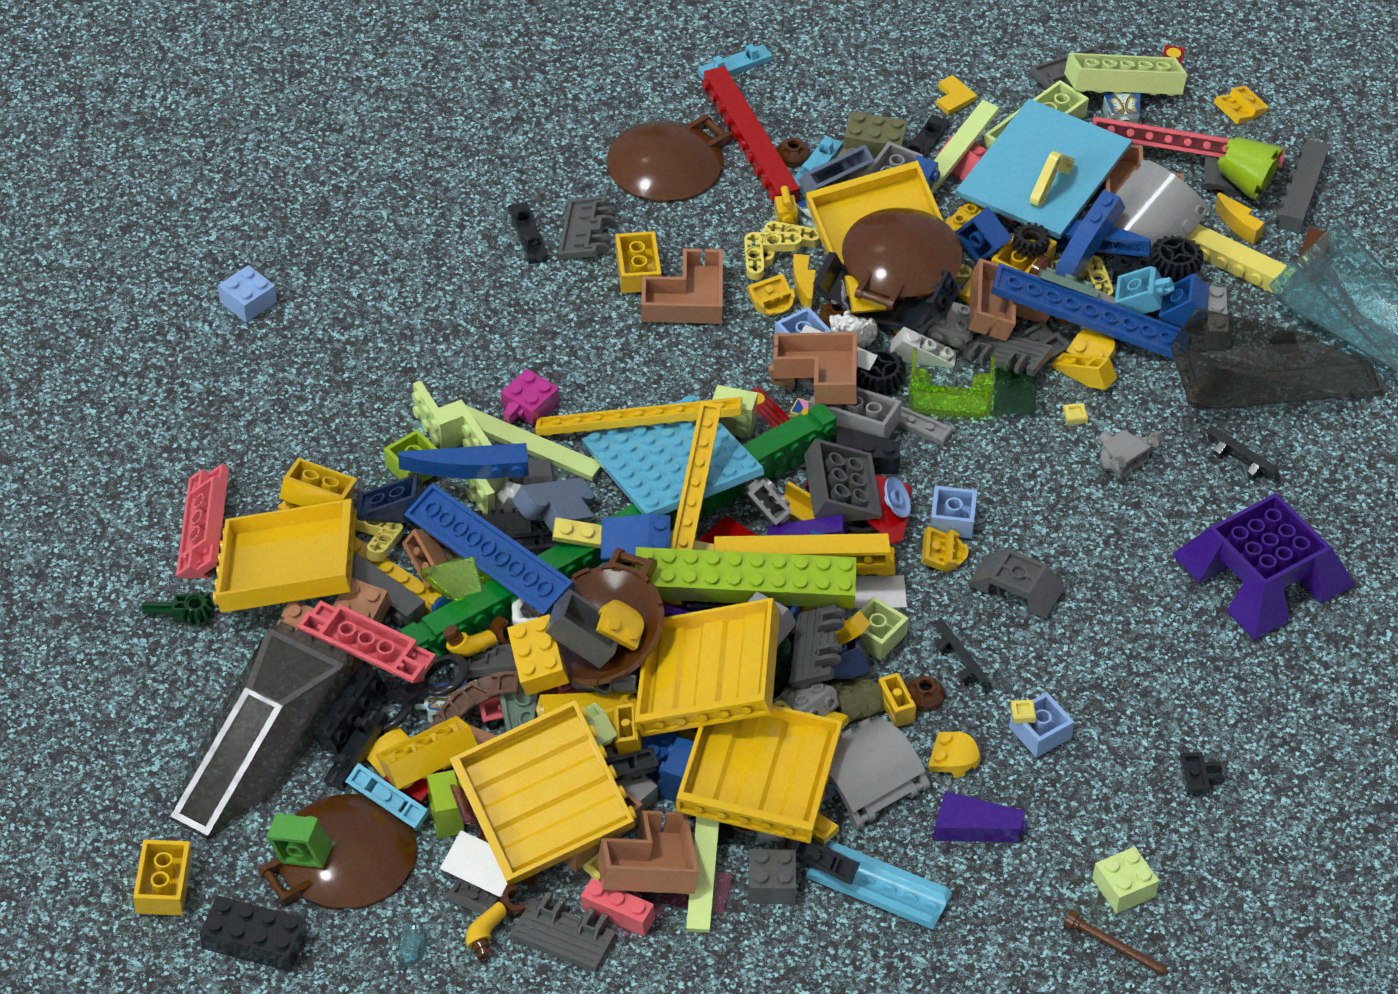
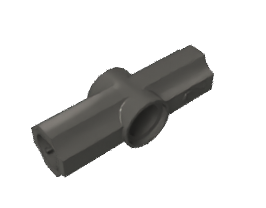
(625, 684)

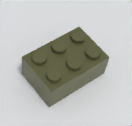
(874, 132)

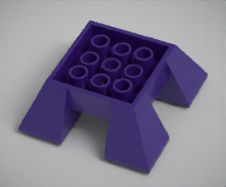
(1267, 551)

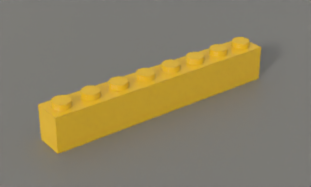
(869, 549)

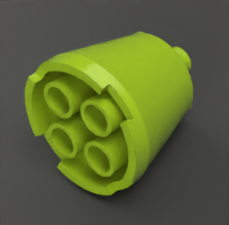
(1250, 165)

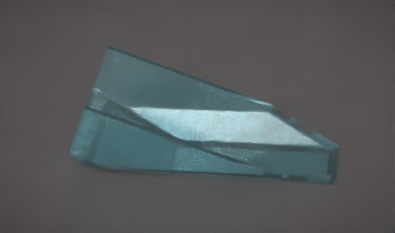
(1345, 294)

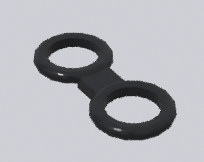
(415, 692)

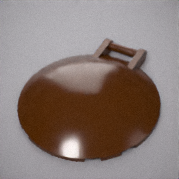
(667, 159)
(899, 254)
(631, 587)
(367, 859)

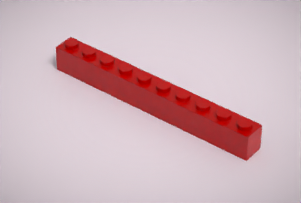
(748, 133)

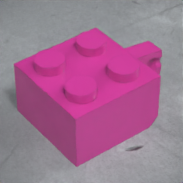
(529, 398)

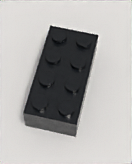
(253, 933)

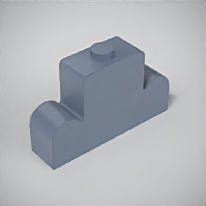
(837, 170)
(554, 500)

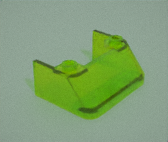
(951, 400)
(455, 577)

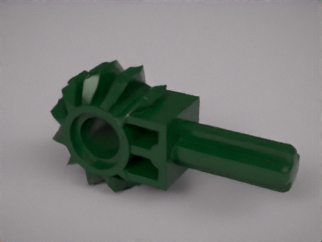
(185, 608)

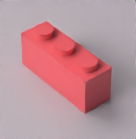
(620, 906)

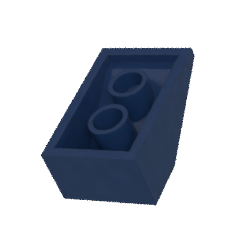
(390, 501)
(854, 660)

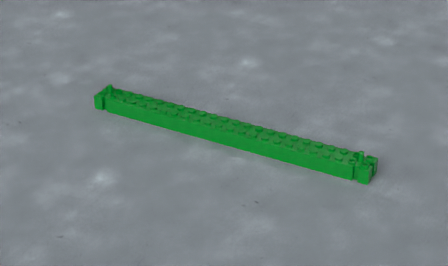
(775, 451)

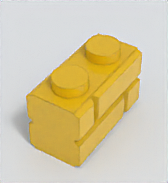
(897, 700)
(628, 735)

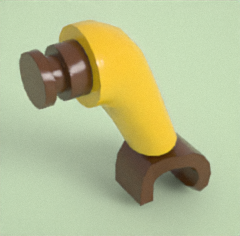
(466, 646)
(479, 931)

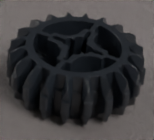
(1176, 257)
(885, 374)

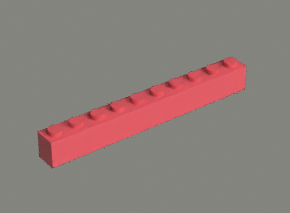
(1168, 137)

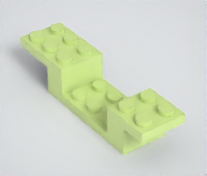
(450, 428)

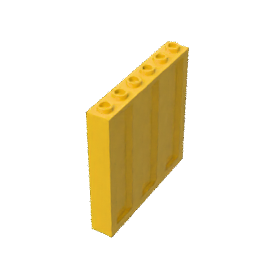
(710, 668)
(762, 772)
(543, 792)

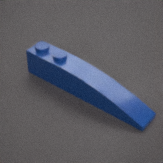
(1090, 234)
(1116, 242)
(468, 462)

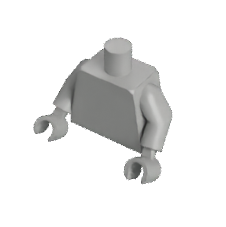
(1126, 451)

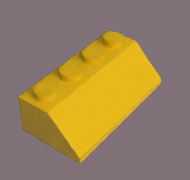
(426, 752)

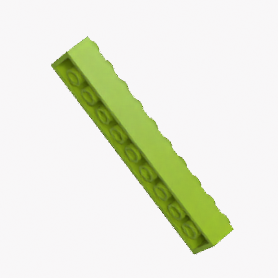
(739, 575)

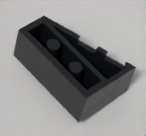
(884, 451)

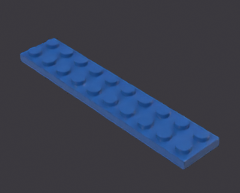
(1084, 310)
(494, 551)

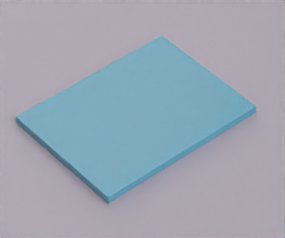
(1016, 159)

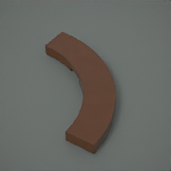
(477, 692)

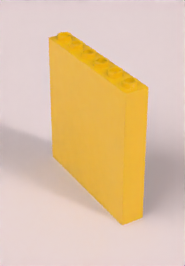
(843, 204)
(285, 556)

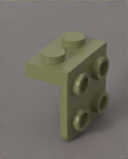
(858, 697)

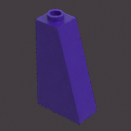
(827, 525)
(977, 821)

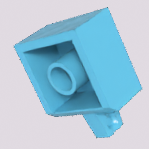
(1142, 290)

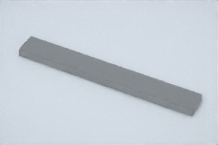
(910, 421)

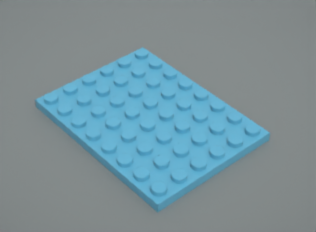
(653, 461)

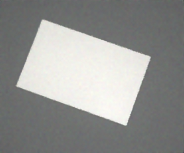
(887, 589)
(475, 863)

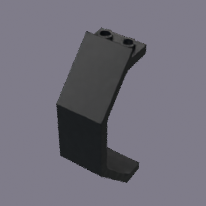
(909, 313)

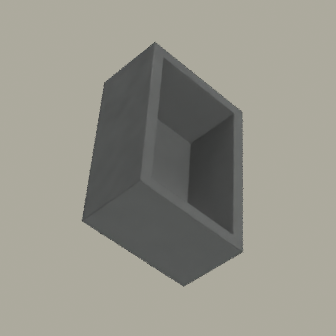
(575, 625)

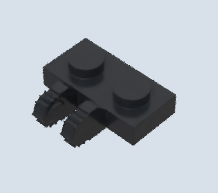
(1199, 774)

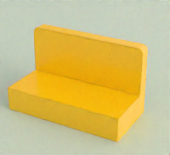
(799, 502)

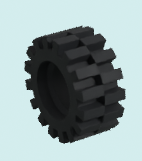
(1034, 232)

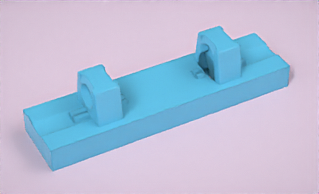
(740, 61)
(825, 152)
(387, 796)

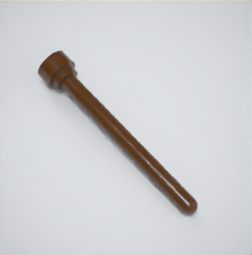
(1075, 921)

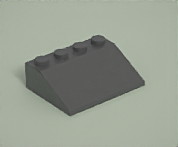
(841, 482)

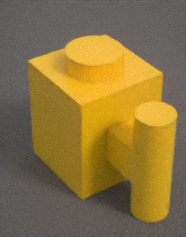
(785, 207)

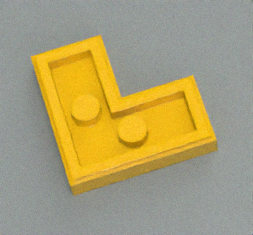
(956, 95)

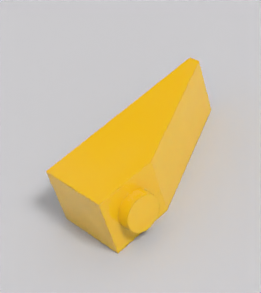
(1086, 369)

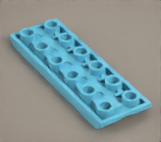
(888, 888)

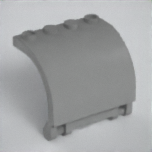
(1159, 204)
(875, 769)

